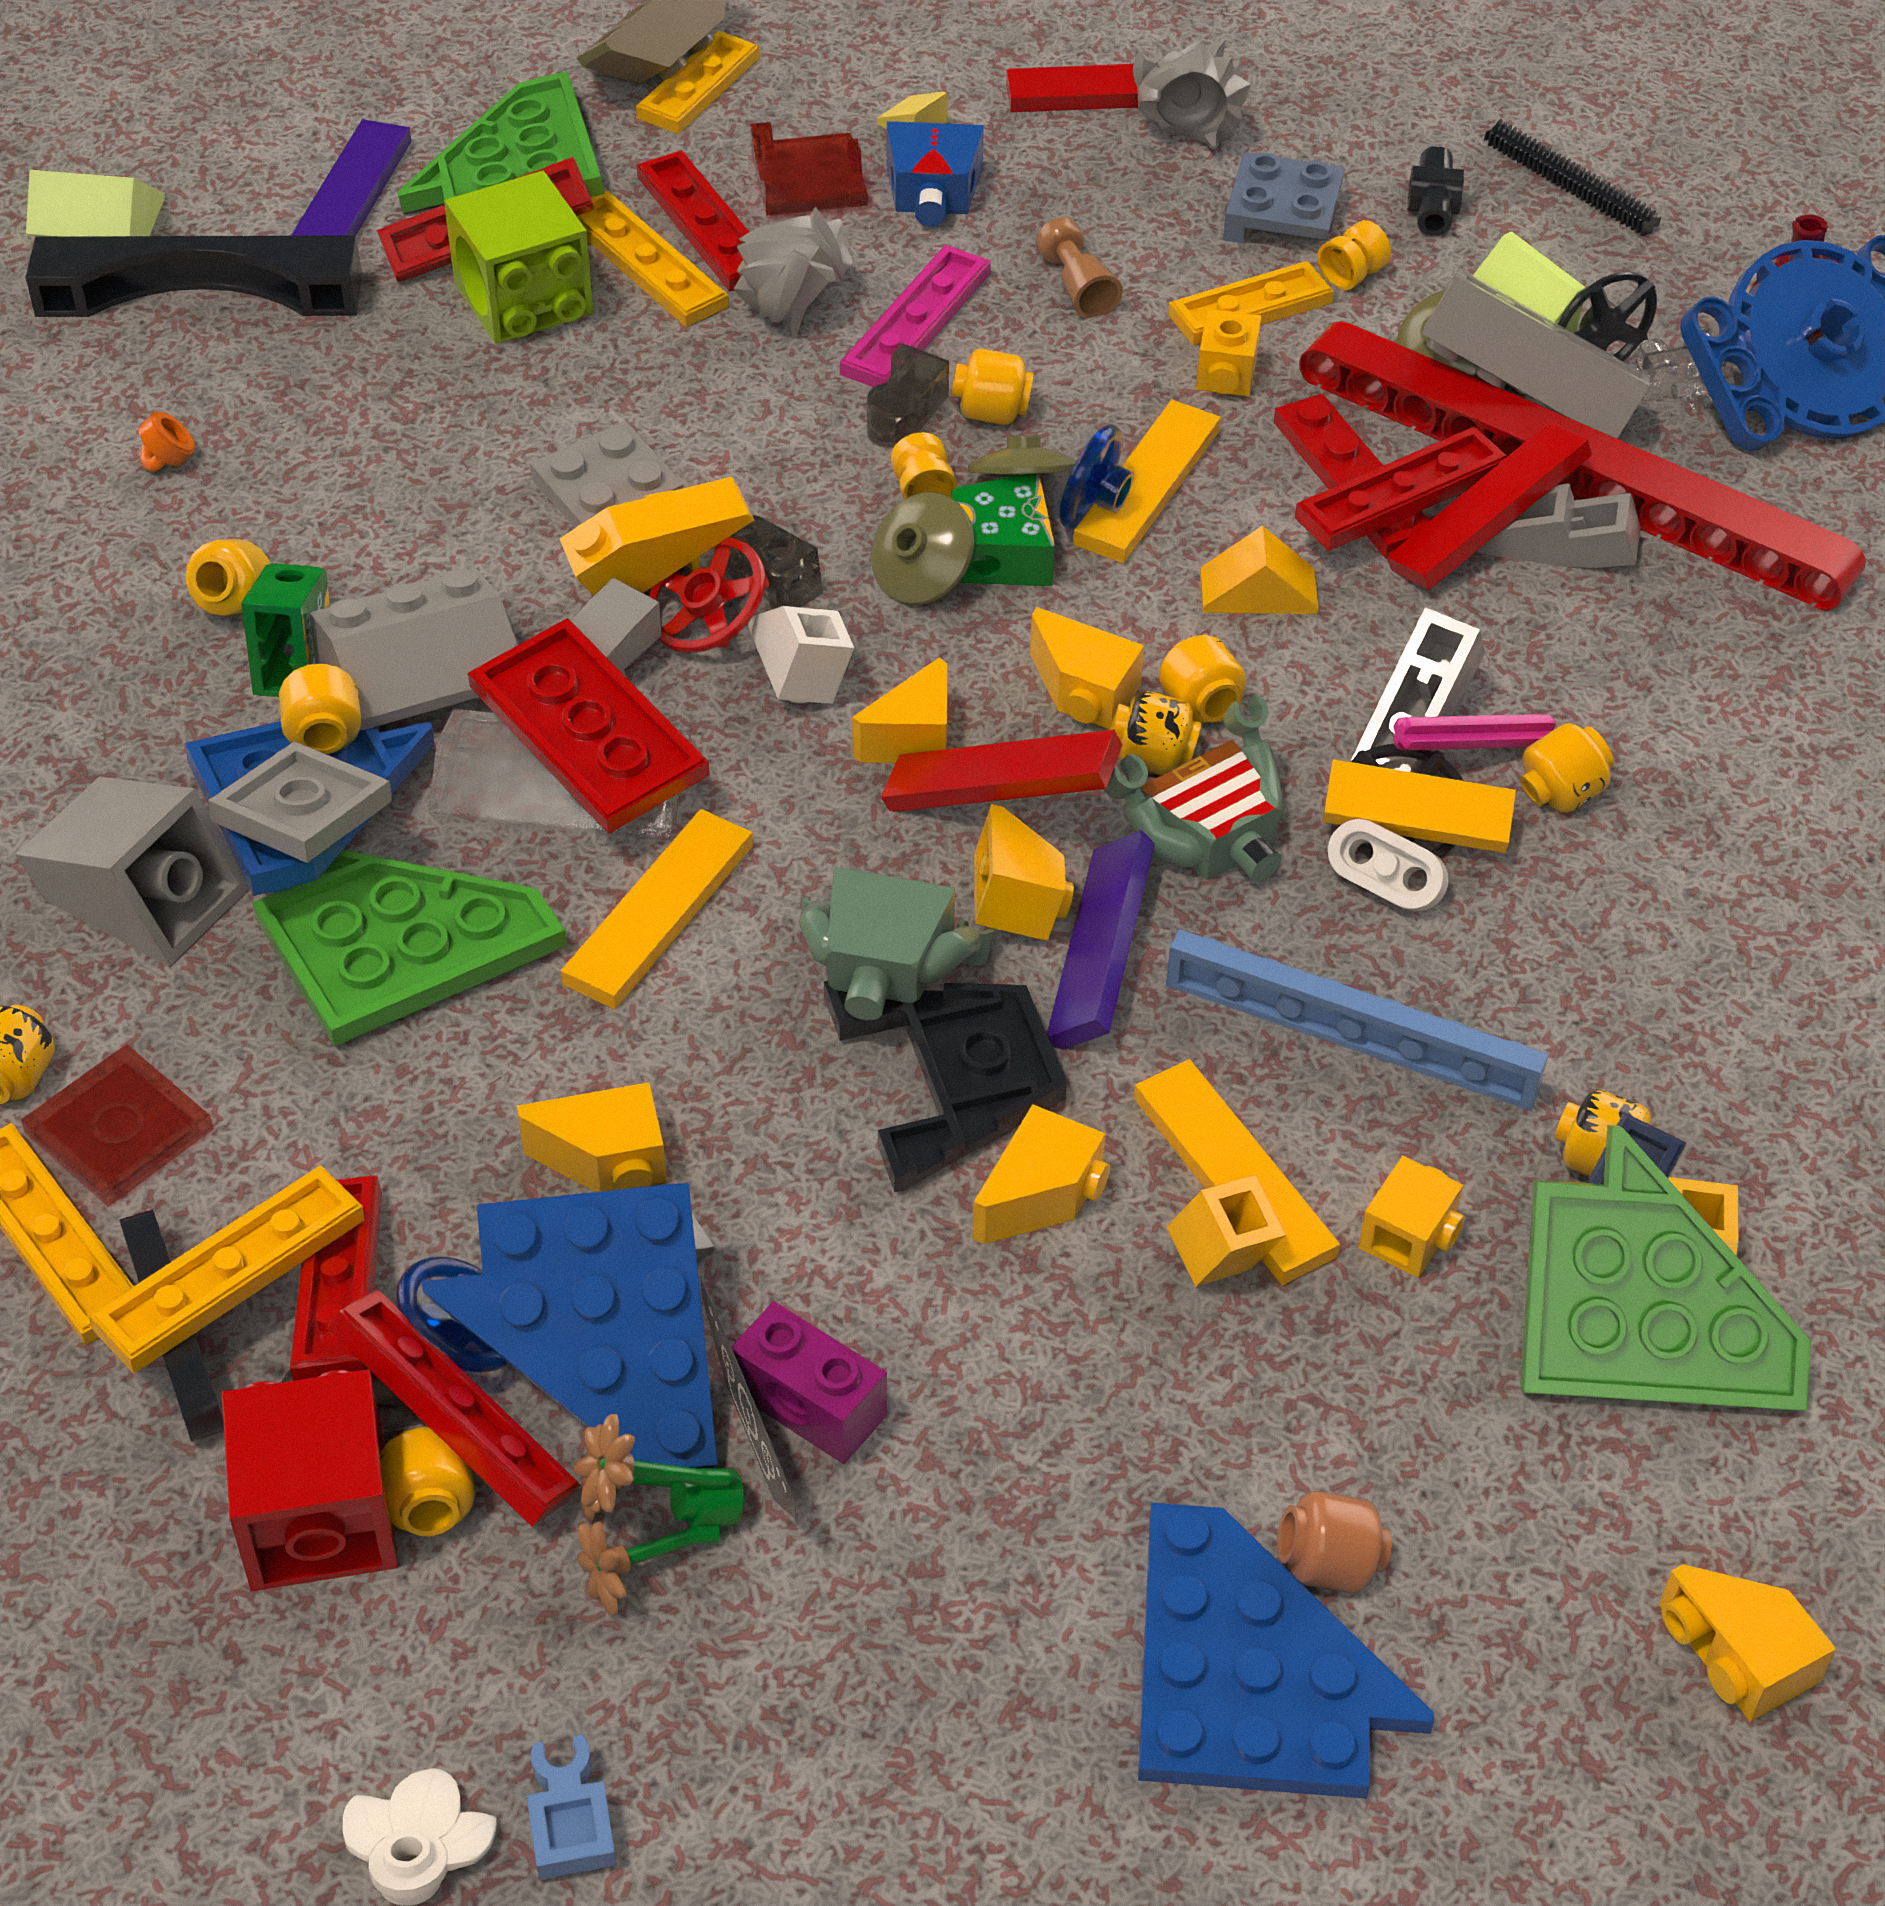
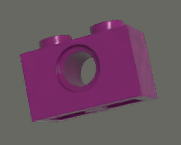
(811, 1382)

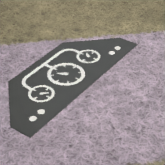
(748, 1412)

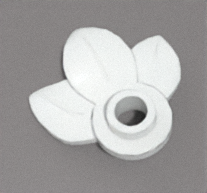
(416, 1835)

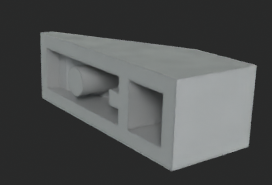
(1426, 681)

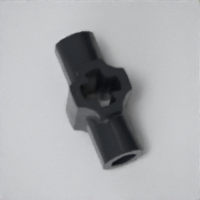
(1435, 190)

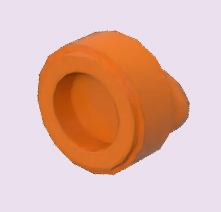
(164, 442)

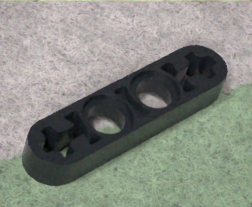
(185, 1360)

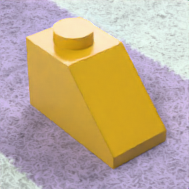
(1084, 667)
(1018, 878)
(597, 1137)
(1041, 1177)

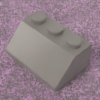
(414, 643)

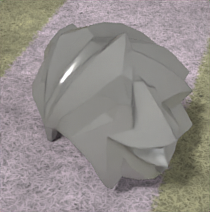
(1192, 92)
(790, 265)

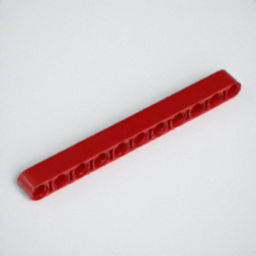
(1667, 497)

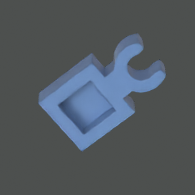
(570, 1817)

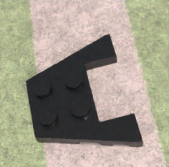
(981, 1063)

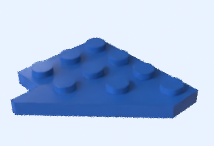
(229, 756)
(598, 1311)
(1252, 1671)

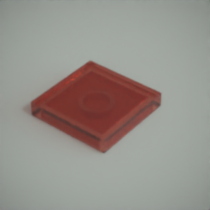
(117, 1124)

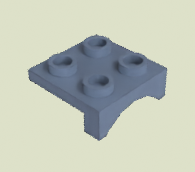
(1283, 197)

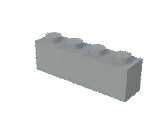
(1533, 355)

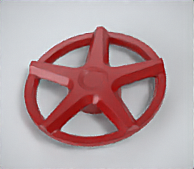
(706, 593)

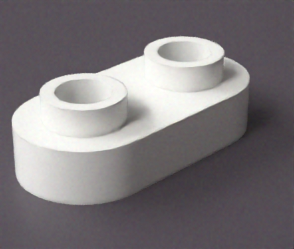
(1390, 865)

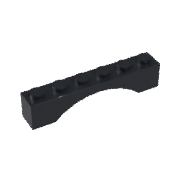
(96, 272)

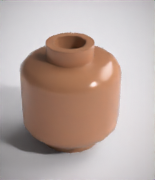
(1333, 1541)

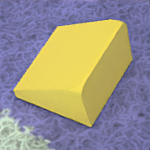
(918, 108)

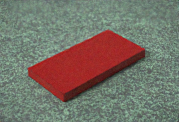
(588, 725)

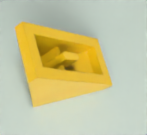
(1259, 577)
(904, 719)

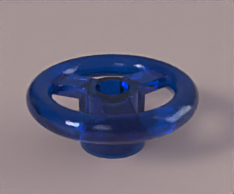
(1096, 478)
(436, 1324)

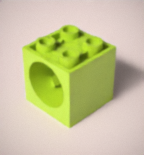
(519, 256)

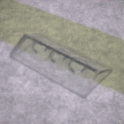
(495, 778)

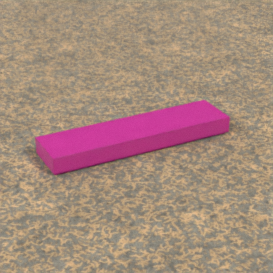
(916, 313)

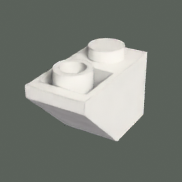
(802, 652)

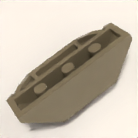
(653, 39)

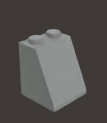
(137, 865)

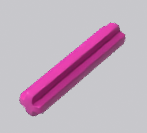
(1470, 731)

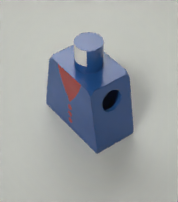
(934, 168)

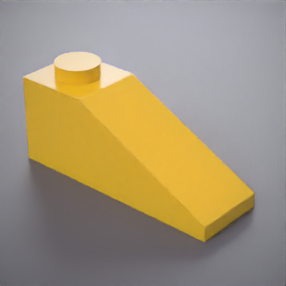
(654, 535)

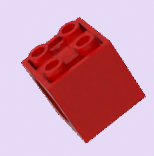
(307, 1479)

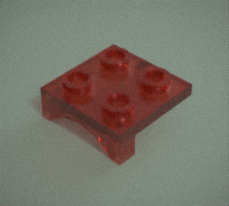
(807, 171)

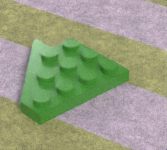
(517, 135)
(398, 937)
(1648, 1299)

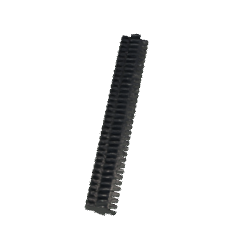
(1572, 178)

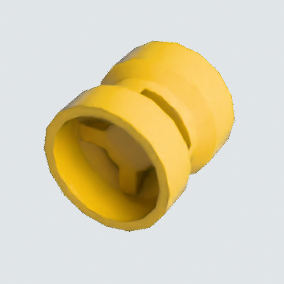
(1358, 252)
(922, 465)

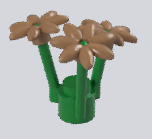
(698, 1496)

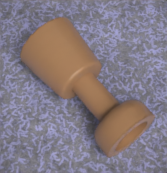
(1087, 280)

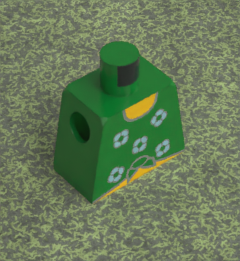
(1009, 531)
(279, 615)

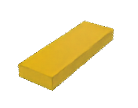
(698, 83)
(1269, 294)
(1421, 805)

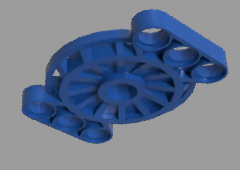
(1766, 337)

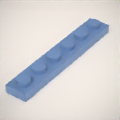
(1356, 1019)

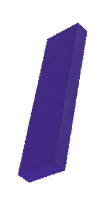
(355, 180)
(1100, 941)

